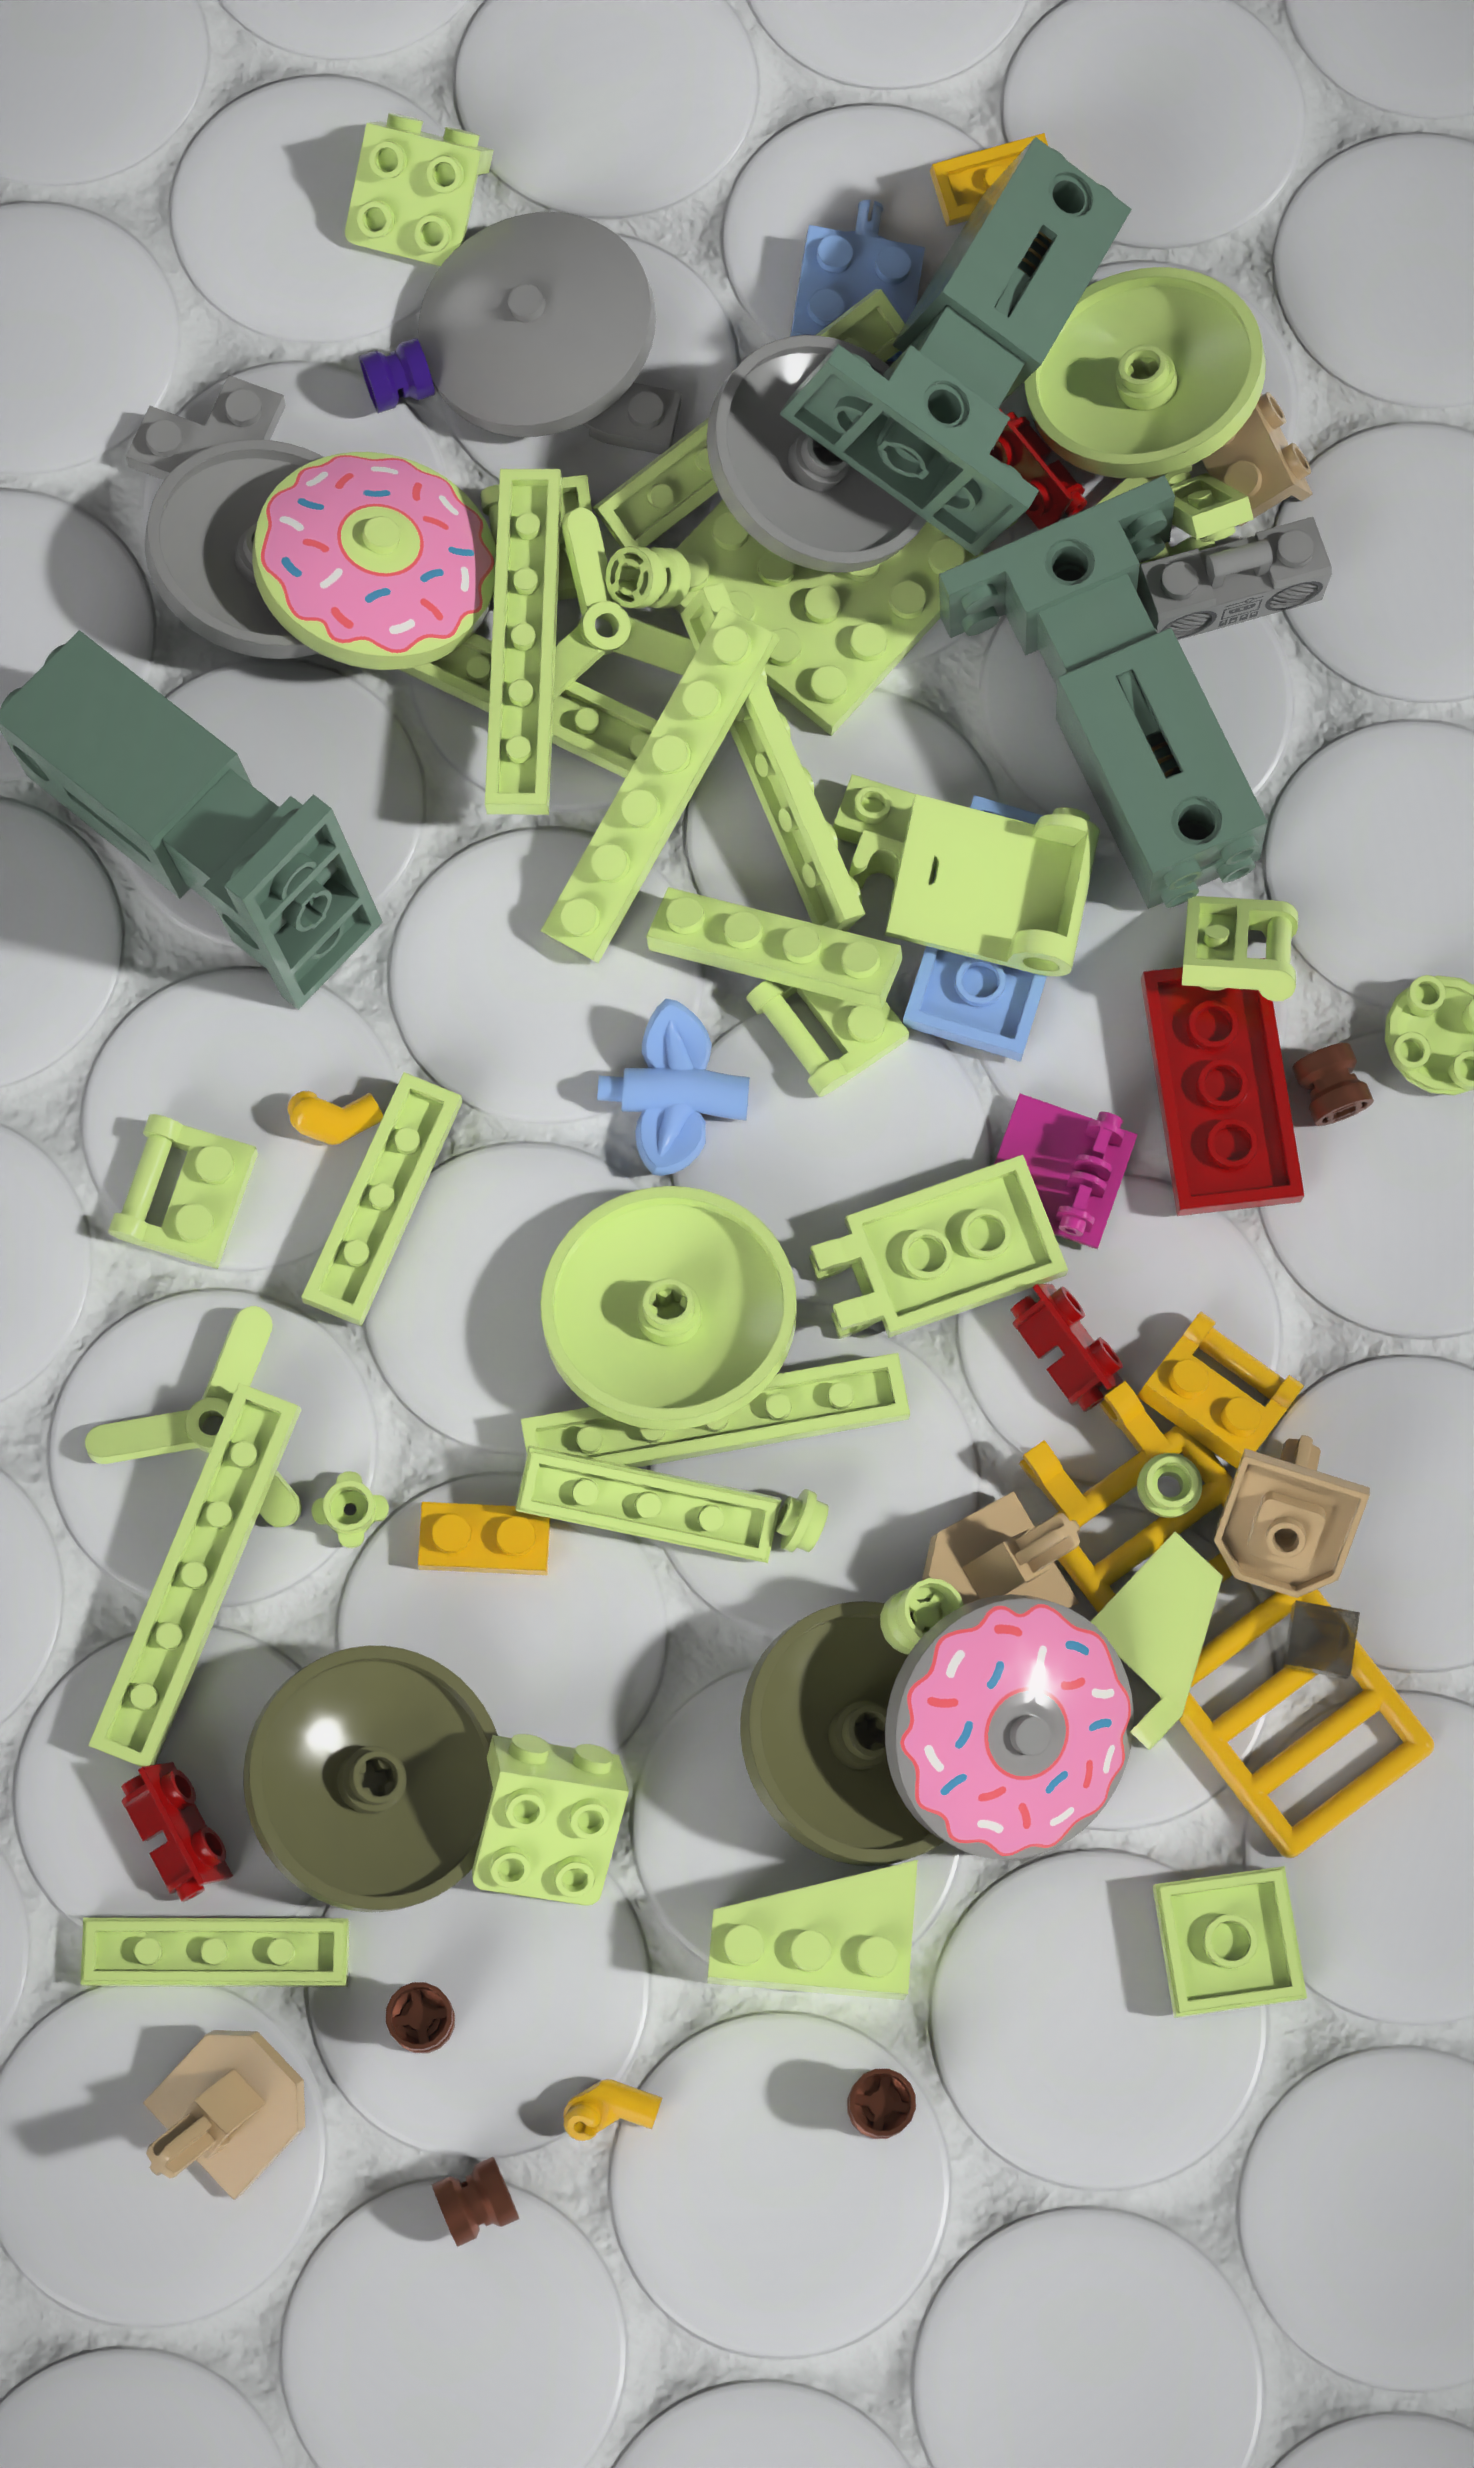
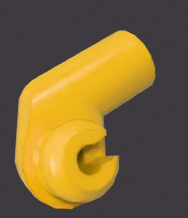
(330, 1122)
(605, 2104)

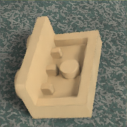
(1261, 460)

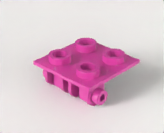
(1072, 1163)

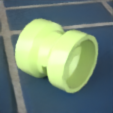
(648, 577)
(929, 1602)

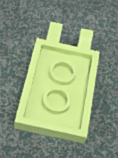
(942, 1250)

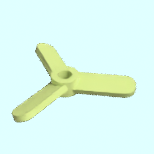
(629, 637)
(183, 1429)

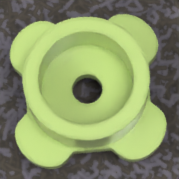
(347, 1491)

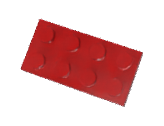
(1221, 1096)

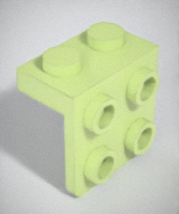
(414, 189)
(550, 1819)

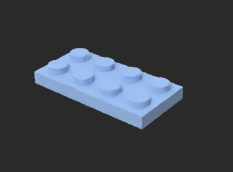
(973, 998)

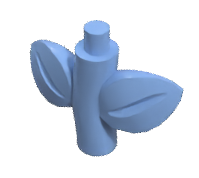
(675, 1090)

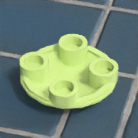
(1433, 1034)

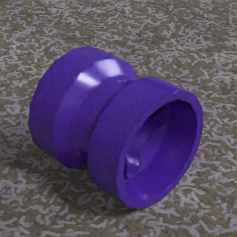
(397, 375)

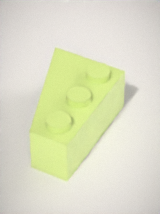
(821, 1938)

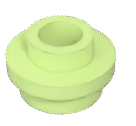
(1177, 1467)
(801, 1521)

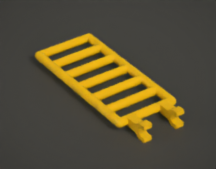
(1213, 1736)

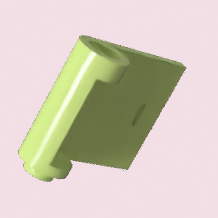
(998, 887)

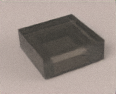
(1321, 1639)

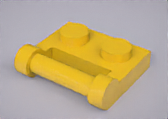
(1208, 1403)

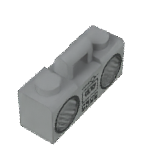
(1236, 580)

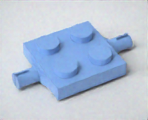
(849, 265)

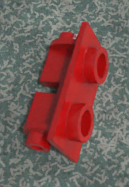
(1025, 452)
(1056, 1323)
(165, 1802)

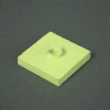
(1229, 1942)

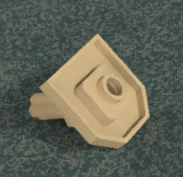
(1288, 1521)
(1004, 1554)
(228, 2108)

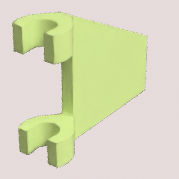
(1161, 1627)

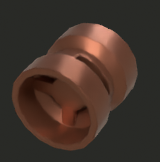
(1335, 1090)
(414, 2009)
(888, 2098)
(475, 2201)

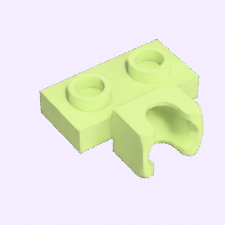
(876, 821)

